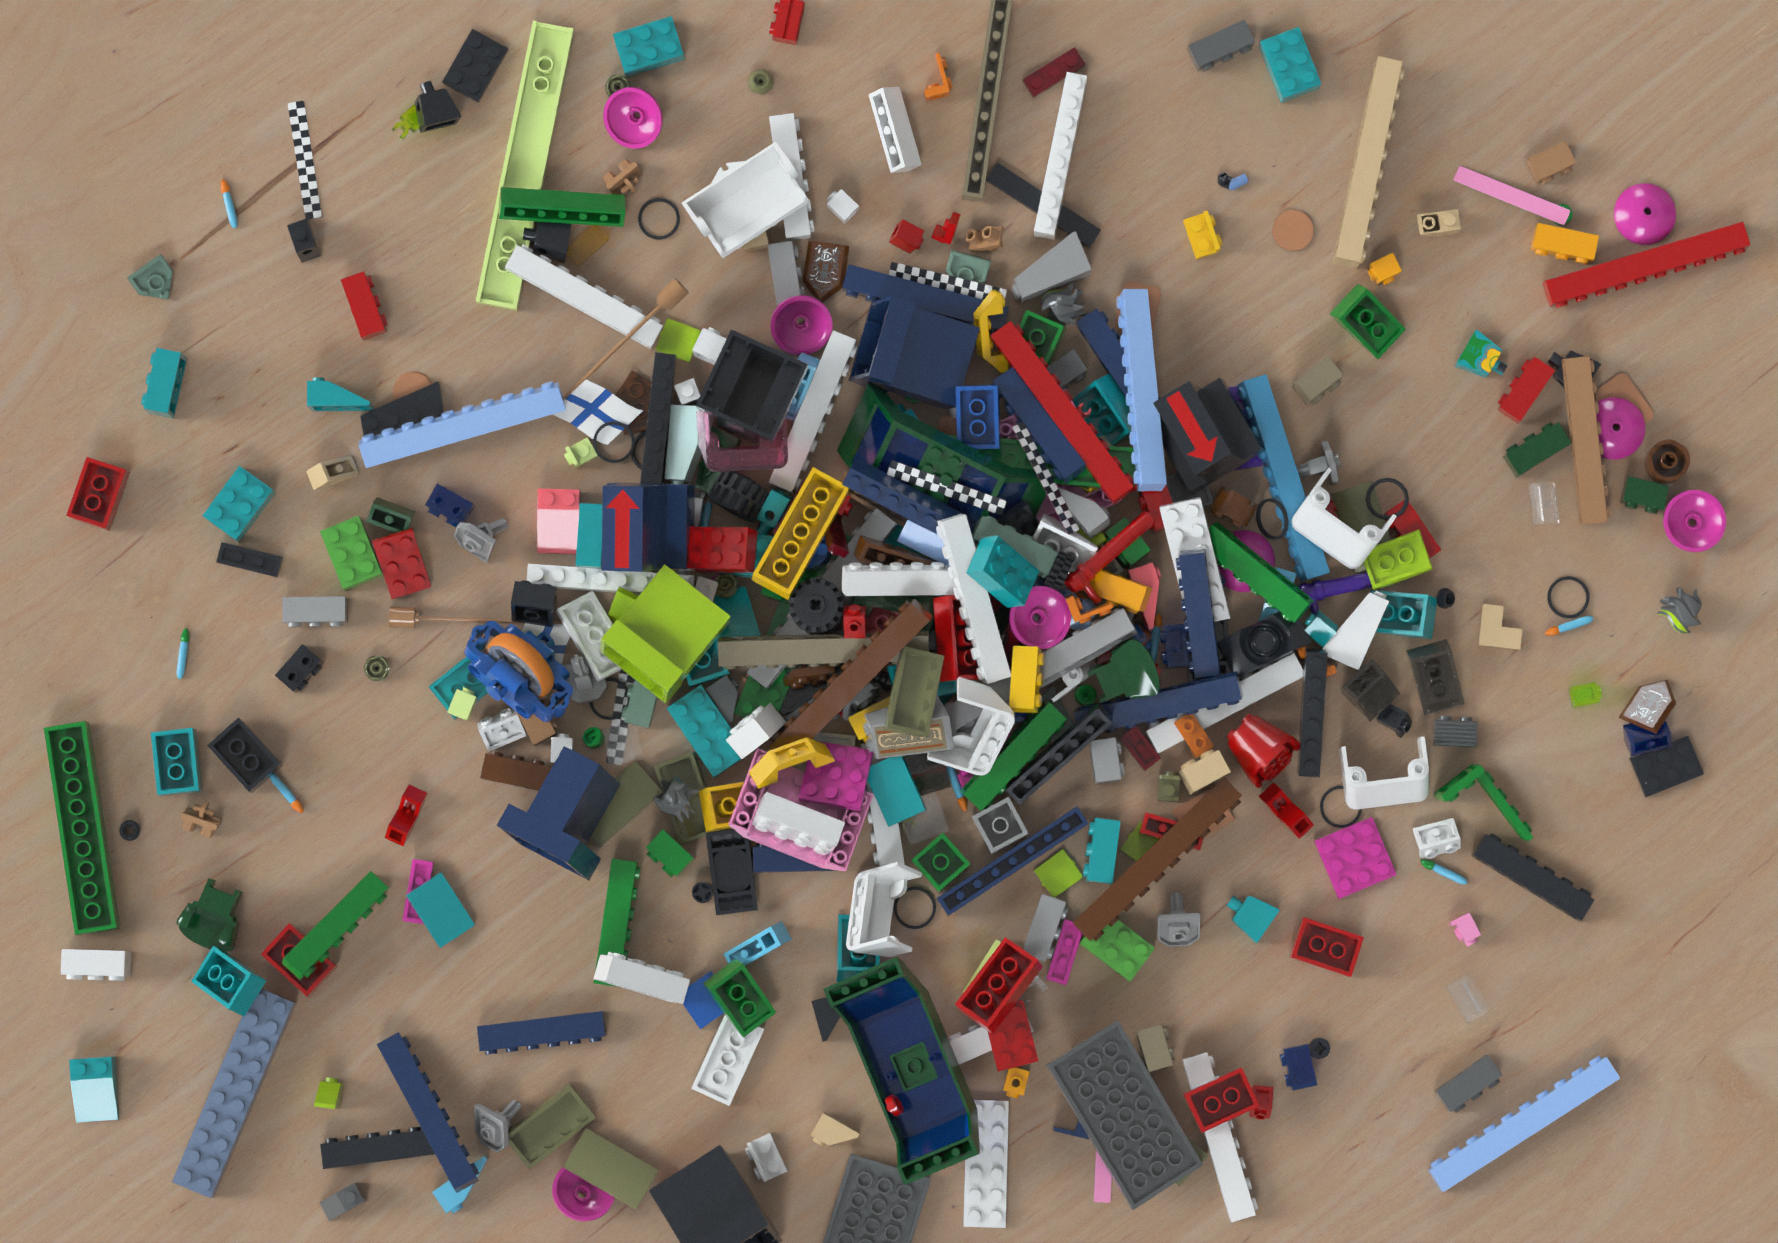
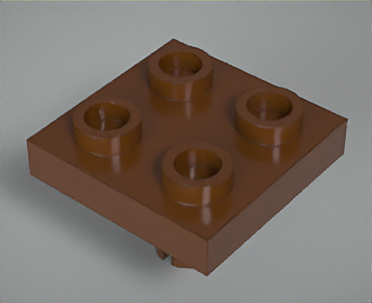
(808, 675)

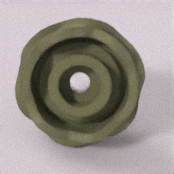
(614, 81)
(765, 86)
(729, 581)
(376, 661)

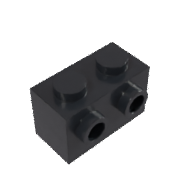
(299, 669)

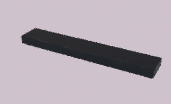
(1030, 197)

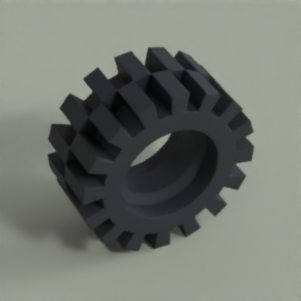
(1059, 570)

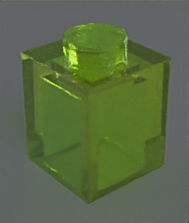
(1585, 695)

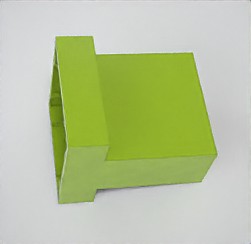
(664, 633)

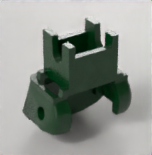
(1127, 672)
(211, 918)

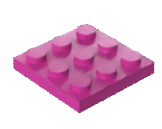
(840, 782)
(1355, 858)

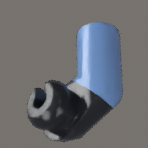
(1231, 183)

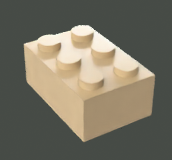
(1203, 772)

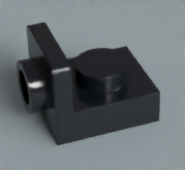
(1395, 719)

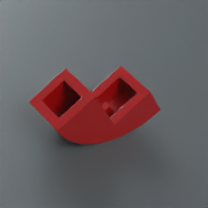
(1286, 810)
(406, 815)

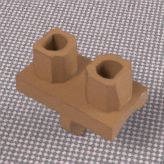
(624, 180)
(985, 239)
(202, 816)

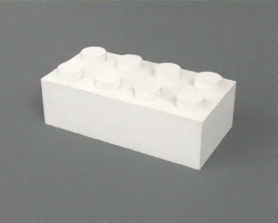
(797, 823)
(637, 977)

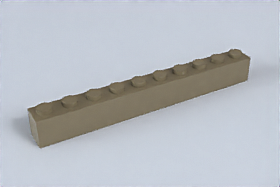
(987, 100)
(799, 649)

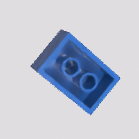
(978, 416)

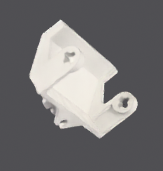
(746, 199)

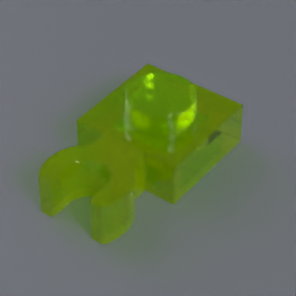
(409, 121)

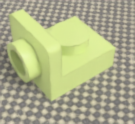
(580, 453)

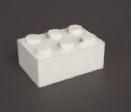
(96, 964)

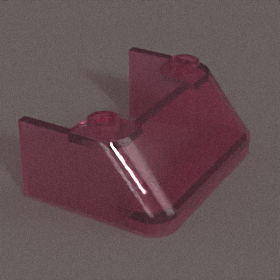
(740, 458)

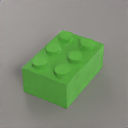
(351, 553)
(1120, 949)

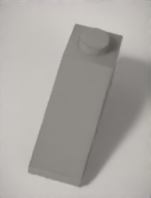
(1086, 513)

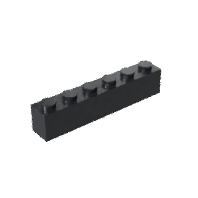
(1312, 712)
(1059, 753)
(1533, 877)
(375, 1148)

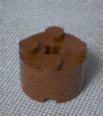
(1668, 450)
(1233, 506)

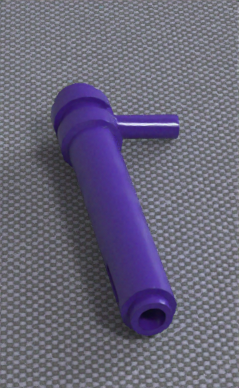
(1320, 589)

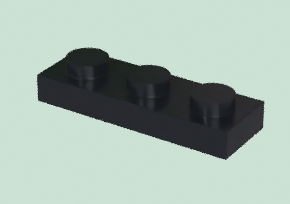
(249, 559)

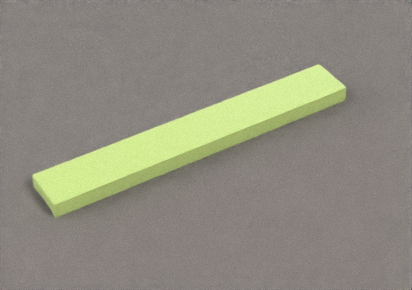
(526, 155)

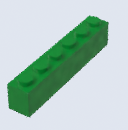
(562, 207)
(1258, 574)
(1014, 754)
(618, 909)
(335, 926)

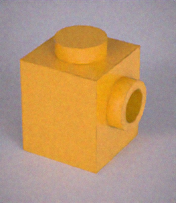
(1384, 269)
(1015, 1082)

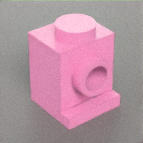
(1466, 929)

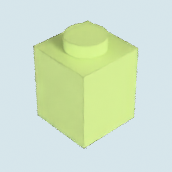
(463, 704)

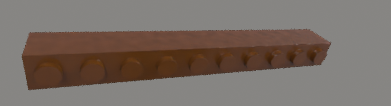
(855, 675)
(1157, 859)

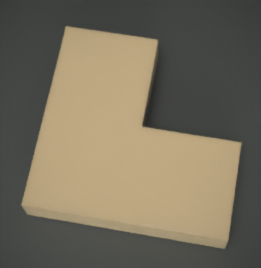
(1492, 632)

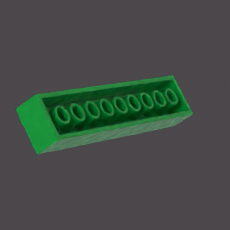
(81, 828)

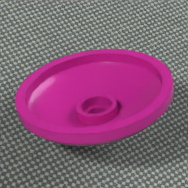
(623, 123)
(1638, 226)
(804, 336)
(1631, 423)
(1706, 512)
(1258, 545)
(1052, 622)
(565, 1195)

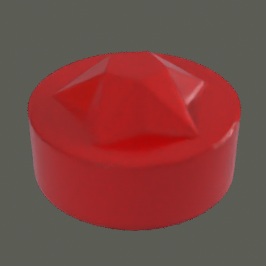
(894, 1105)

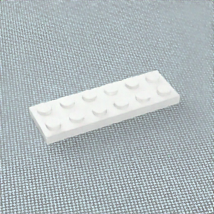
(1186, 531)
(987, 1172)

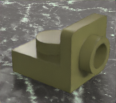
(1168, 787)

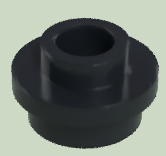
(1445, 598)
(123, 830)

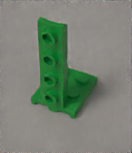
(1466, 779)

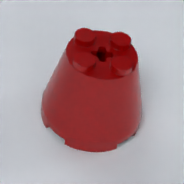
(1261, 749)

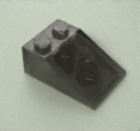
(1435, 676)

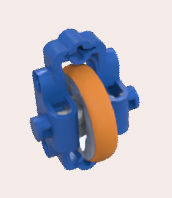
(519, 669)

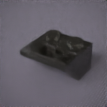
(1370, 690)
(928, 775)

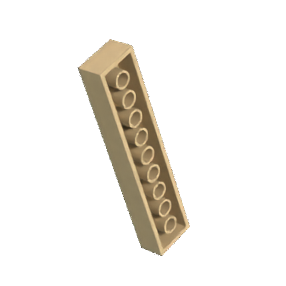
(1367, 161)

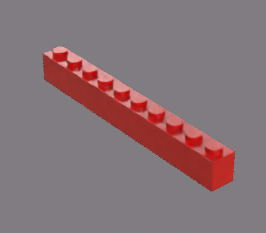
(1646, 264)
(1063, 413)

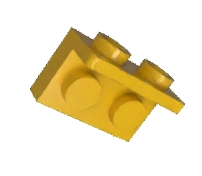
(1202, 235)

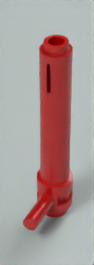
(1086, 571)

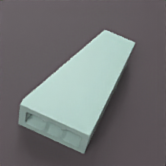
(682, 445)

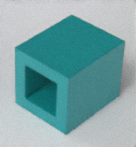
(1320, 628)

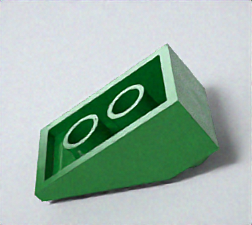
(1367, 321)
(739, 997)

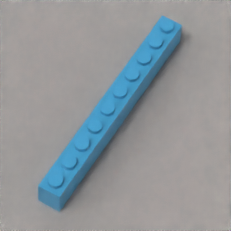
(1280, 472)

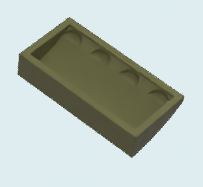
(1354, 512)
(914, 692)
(689, 771)
(632, 796)
(549, 1126)
(610, 1168)

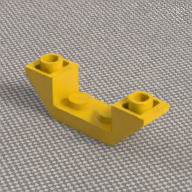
(991, 305)
(767, 769)

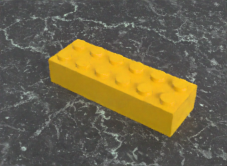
(800, 533)

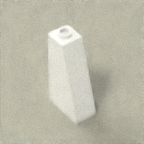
(1357, 632)

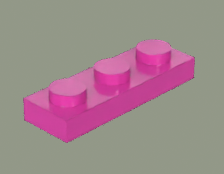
(420, 873)
(1064, 953)

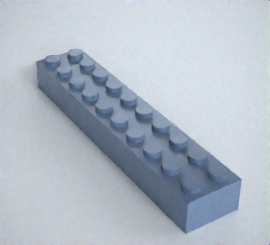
(233, 1093)

